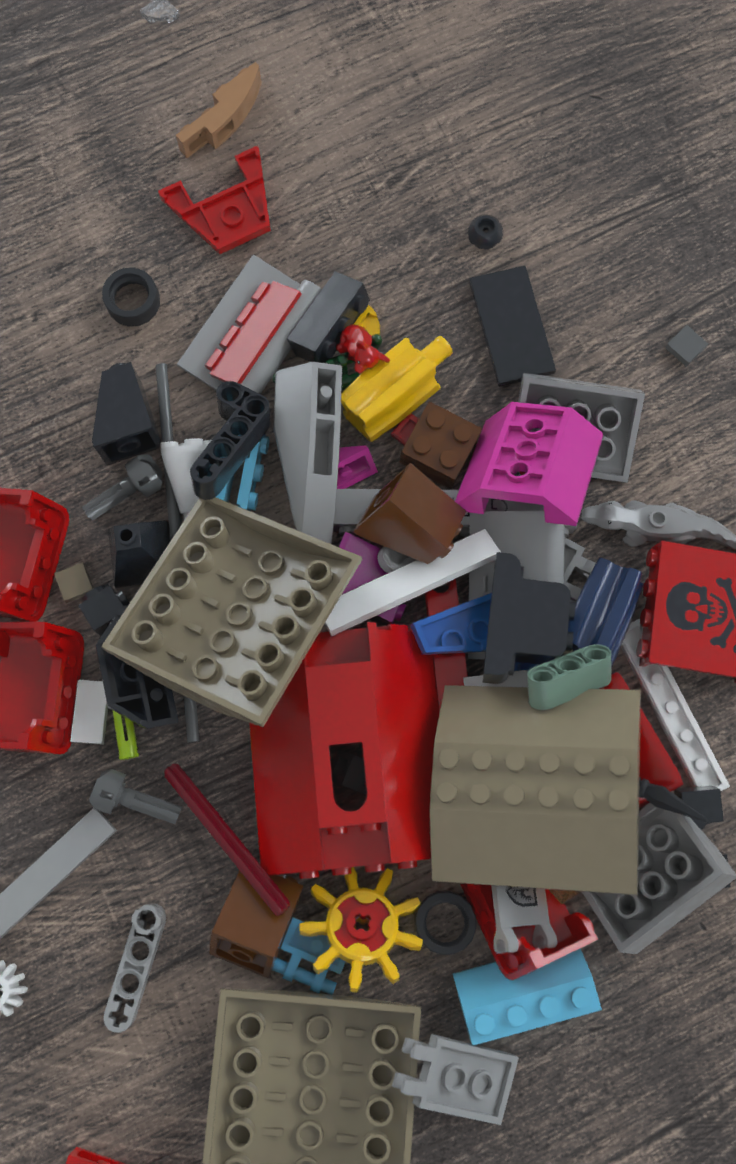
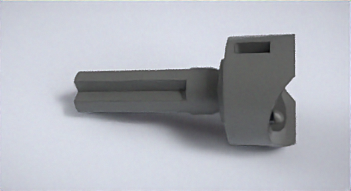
(142, 476)
(111, 791)

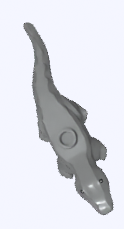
(657, 523)

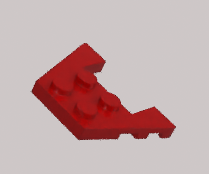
(230, 215)

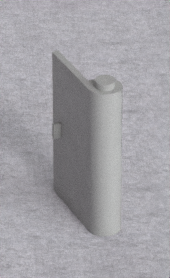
(226, 313)
(527, 537)

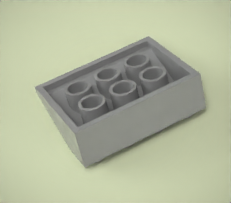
(608, 407)
(675, 877)

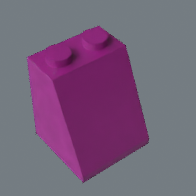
(368, 571)

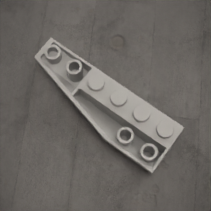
(309, 442)

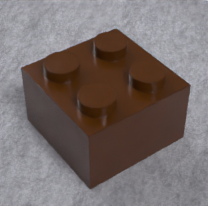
(440, 444)

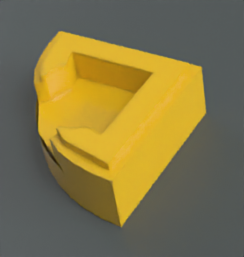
(369, 320)

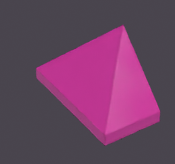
(354, 465)

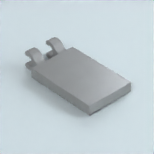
(459, 1078)

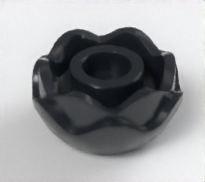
(483, 239)

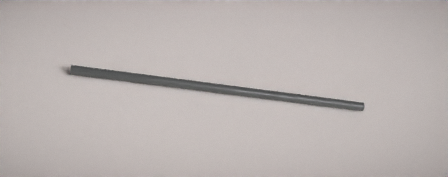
(190, 705)

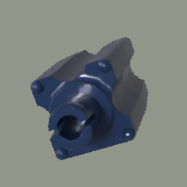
(606, 607)

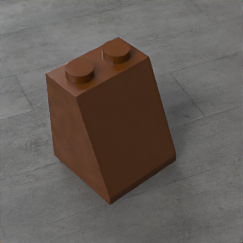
(412, 517)
(249, 930)

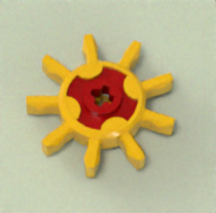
(355, 945)

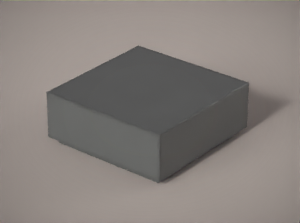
(686, 345)

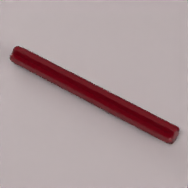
(227, 840)

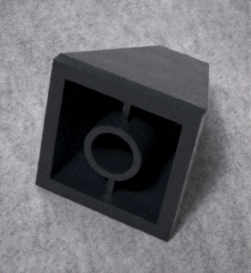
(136, 550)

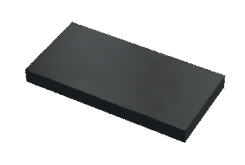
(512, 325)

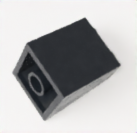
(123, 416)

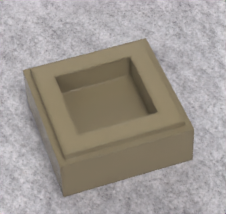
(73, 582)

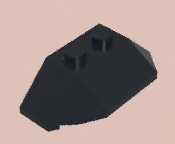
(132, 691)

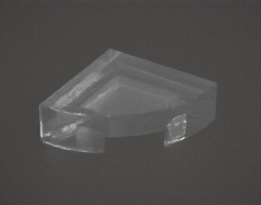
(159, 11)

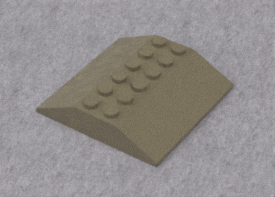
(231, 609)
(536, 790)
(309, 1079)

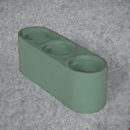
(569, 676)

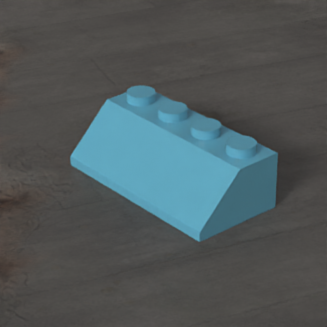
(504, 1007)

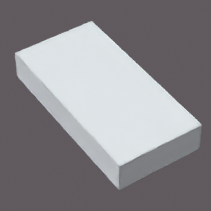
(89, 713)

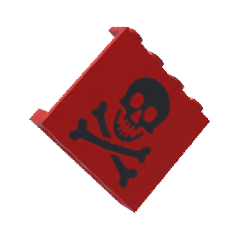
(689, 609)

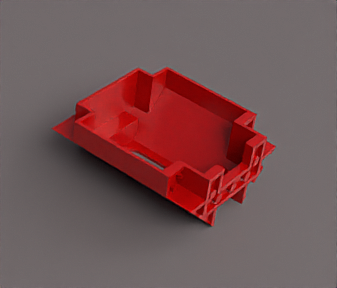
(348, 690)

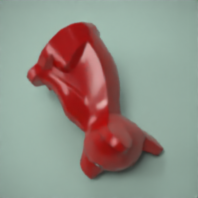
(358, 343)

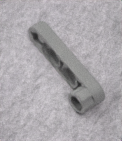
(131, 965)

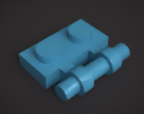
(309, 949)

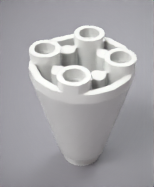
(178, 462)

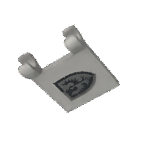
(521, 908)

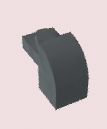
(349, 772)

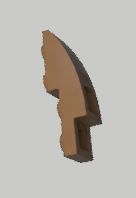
(231, 108)

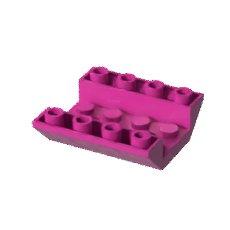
(555, 461)

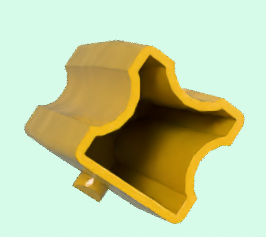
(394, 389)

